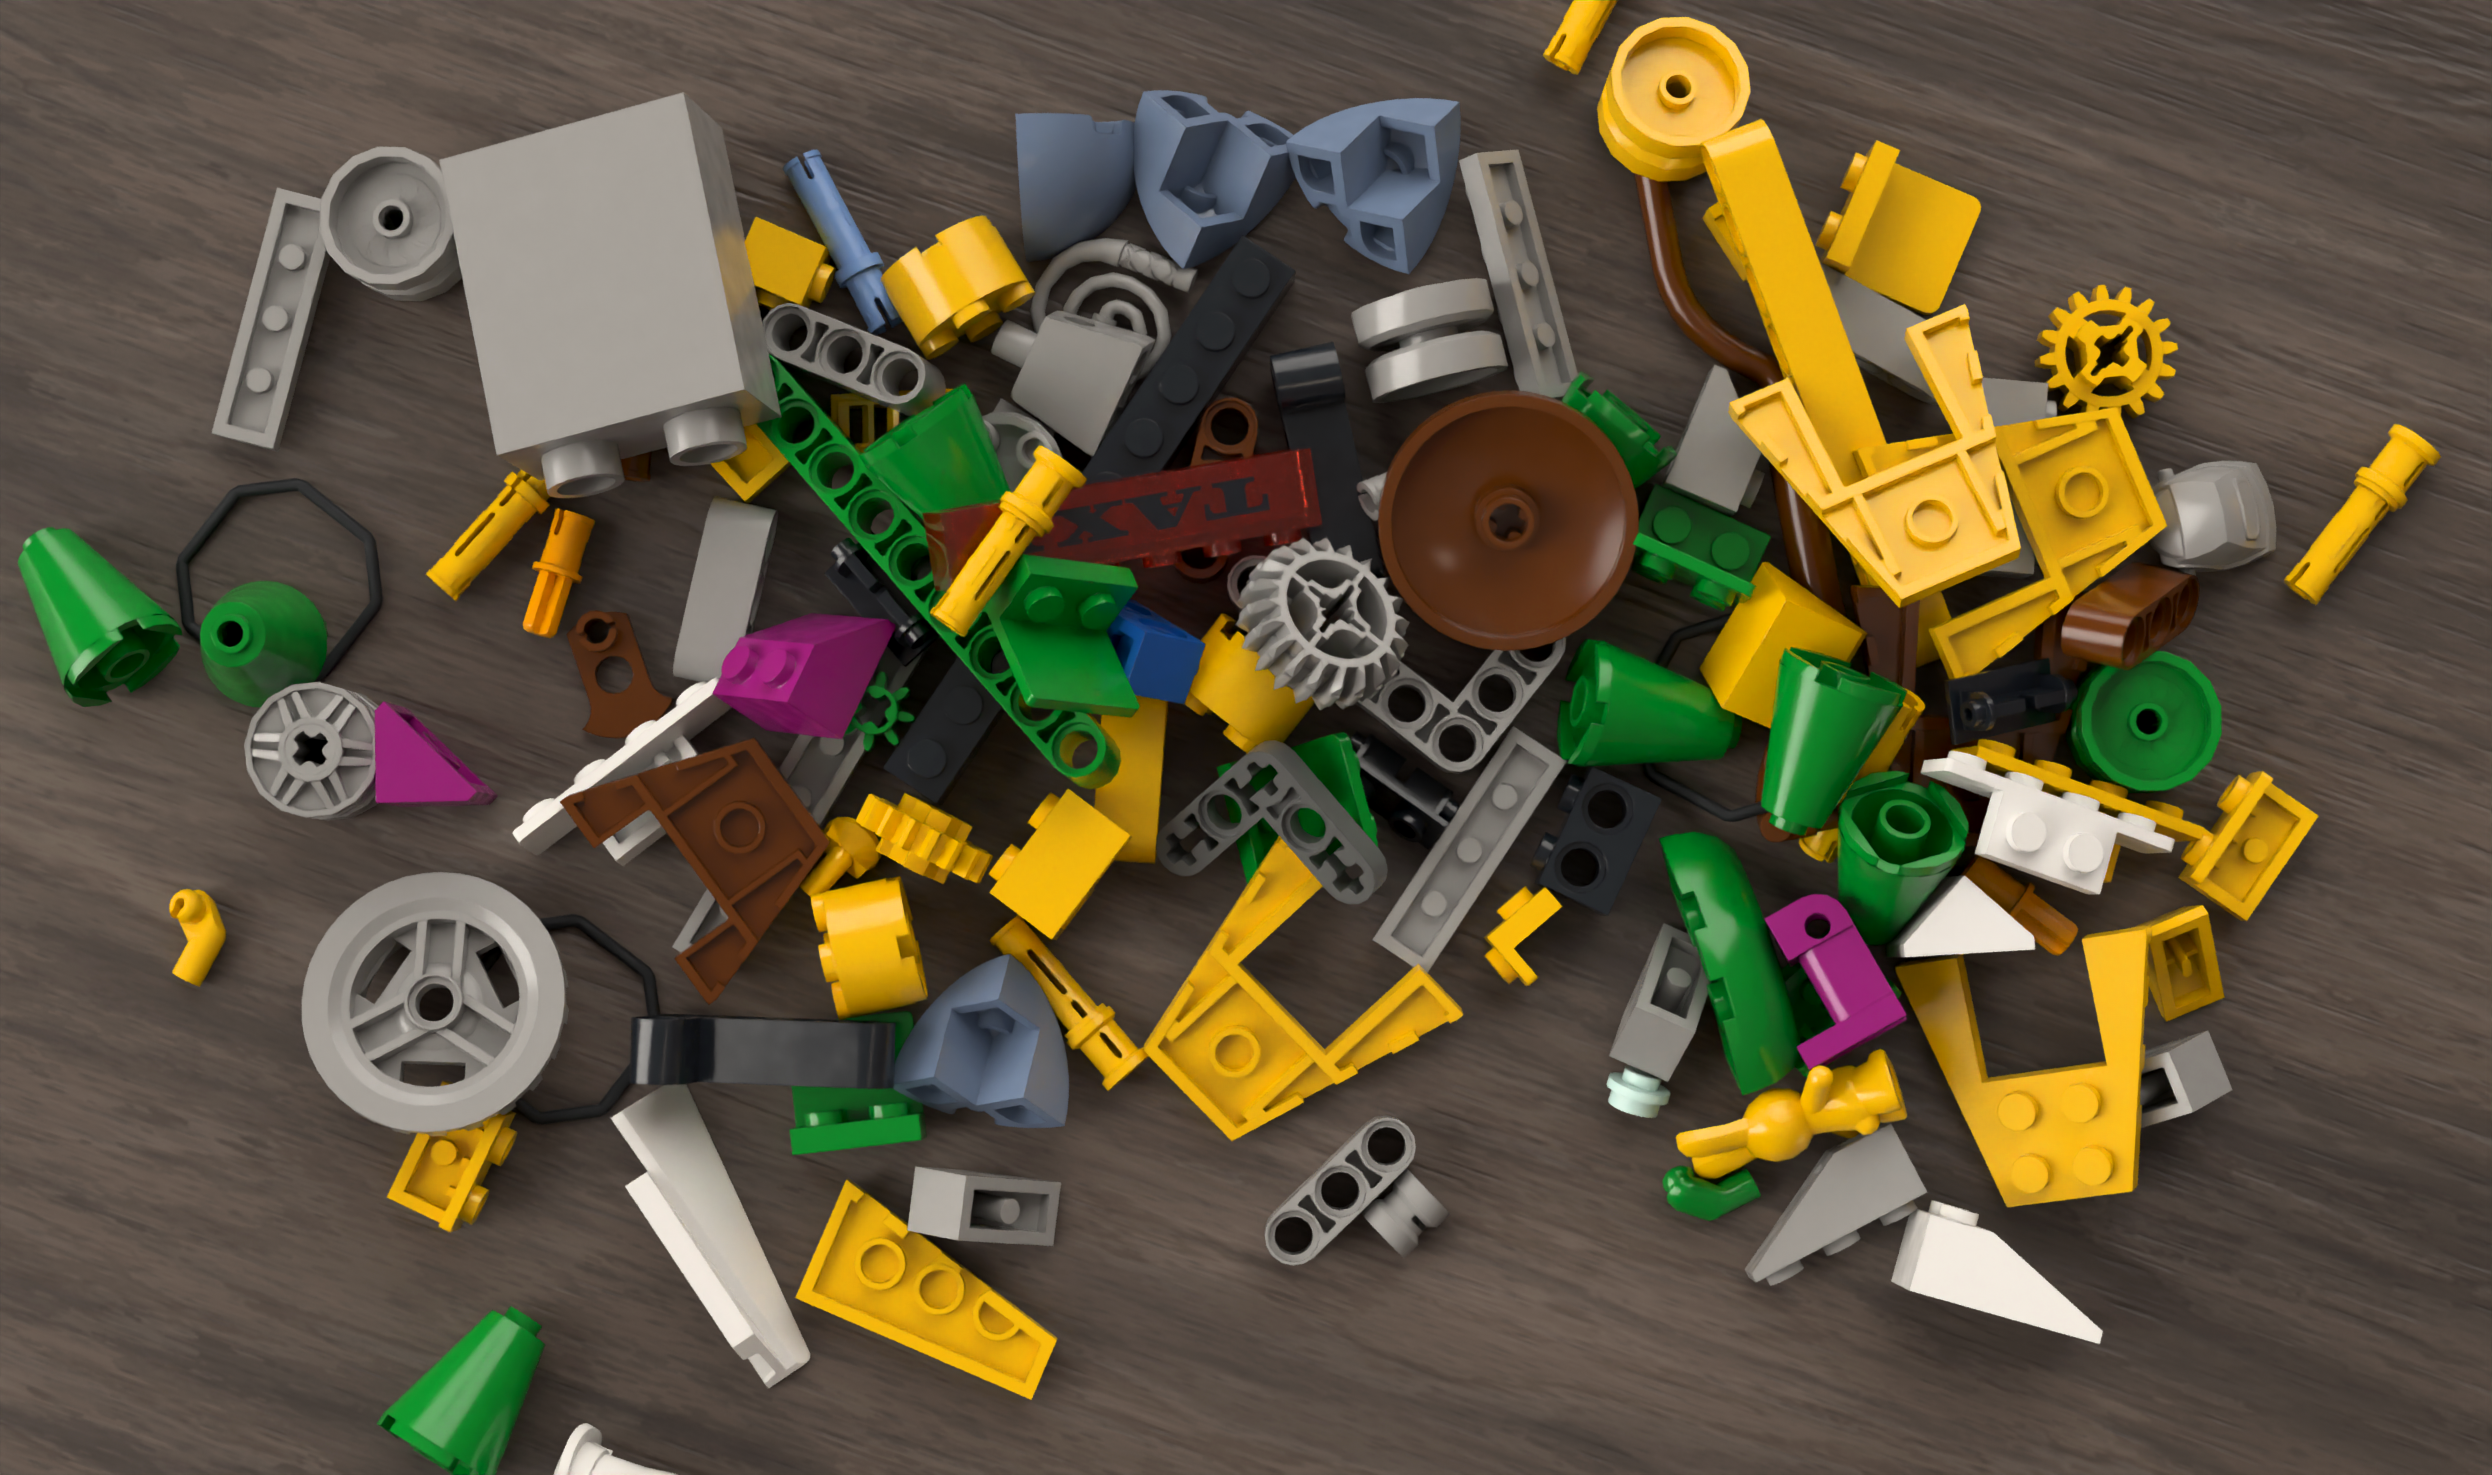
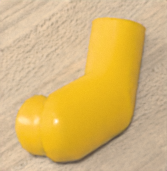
(203, 931)

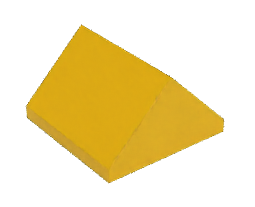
(1748, 649)

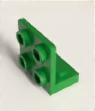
(1697, 548)
(1056, 637)
(857, 1117)

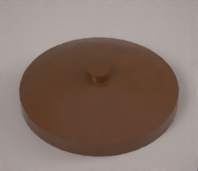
(1507, 520)

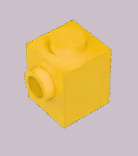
(787, 266)

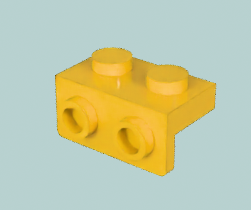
(2246, 844)
(446, 1172)

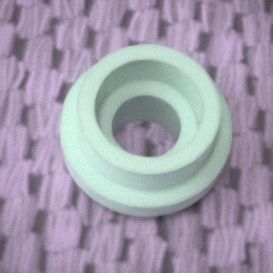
(1637, 1092)

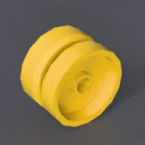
(1668, 94)

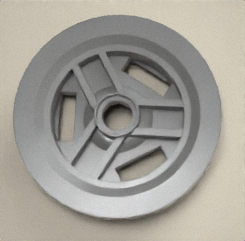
(446, 927)

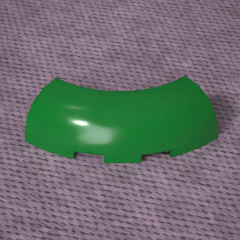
(1737, 951)

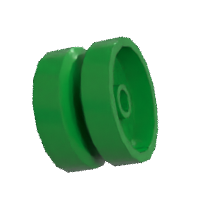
(2181, 731)

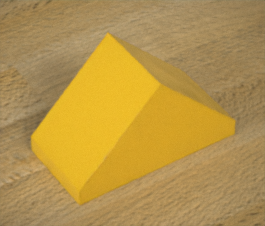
(2183, 962)

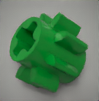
(893, 714)

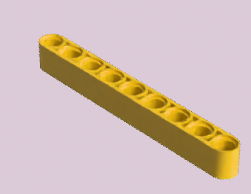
(1800, 313)

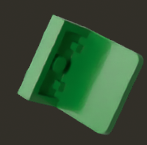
(1337, 768)

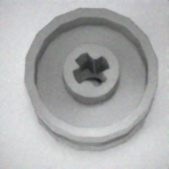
(363, 222)
(1427, 330)

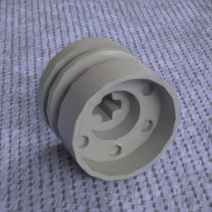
(279, 749)

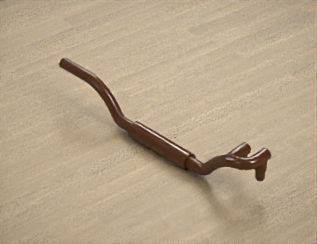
(1803, 532)

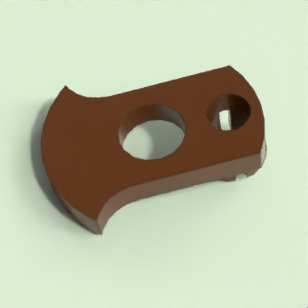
(622, 712)

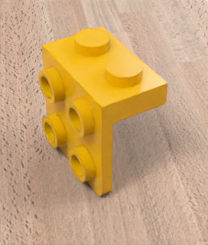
(1898, 230)

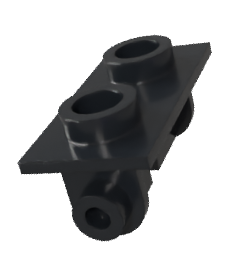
(878, 597)
(2006, 700)
(1413, 809)

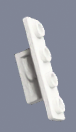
(645, 748)
(2045, 833)

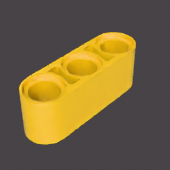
(1135, 791)

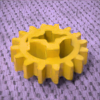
(2086, 337)
(924, 838)

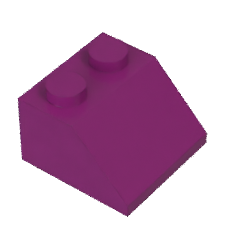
(804, 672)

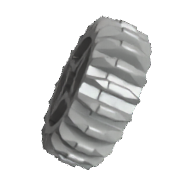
(1285, 616)

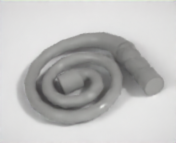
(1131, 257)

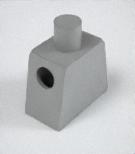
(1074, 373)

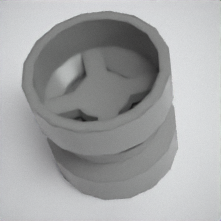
(1405, 1213)

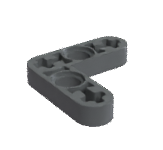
(1279, 805)

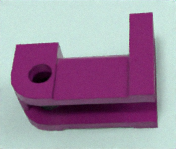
(1840, 973)

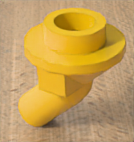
(850, 850)

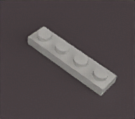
(1519, 272)
(274, 324)
(1469, 850)

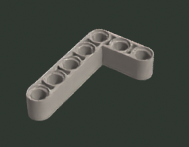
(1440, 712)

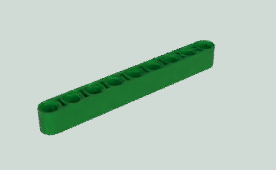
(896, 553)

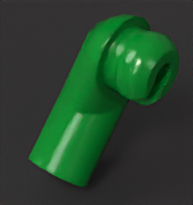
(1706, 1199)

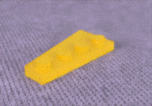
(920, 1296)

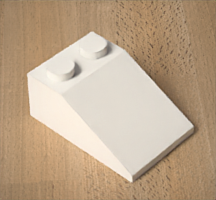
(1972, 1267)

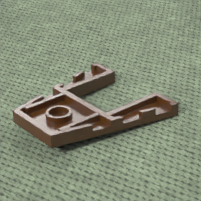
(1892, 653)

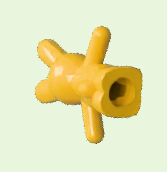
(1784, 1121)

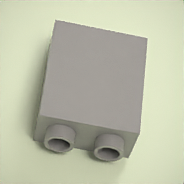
(611, 295)

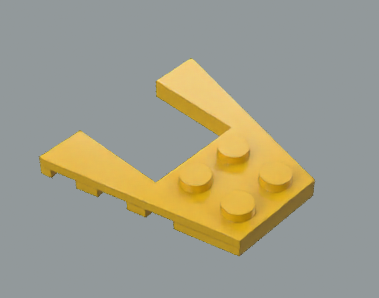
(2080, 509)
(1920, 520)
(1241, 1048)
(2055, 1128)

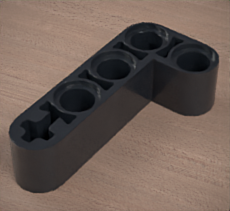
(1316, 417)
(762, 1051)

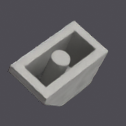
(1714, 455)
(1663, 1006)
(2181, 1078)
(983, 1206)

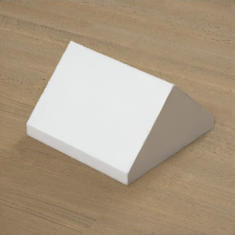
(1959, 921)

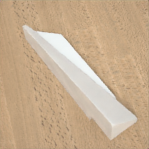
(707, 1230)

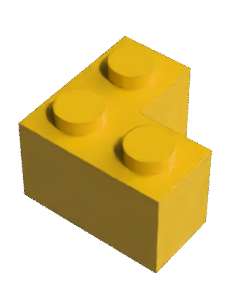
(1058, 863)

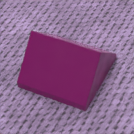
(418, 768)

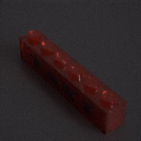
(1151, 515)

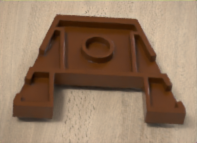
(736, 830)

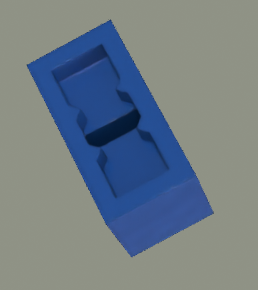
(1155, 653)

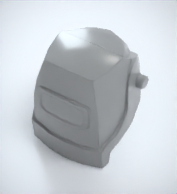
(2214, 517)

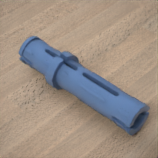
(856, 265)

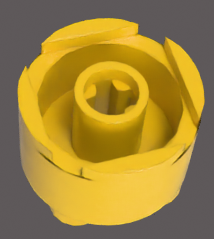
(956, 286)
(1239, 694)
(869, 947)

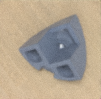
(1205, 173)
(1382, 173)
(1071, 178)
(989, 1049)

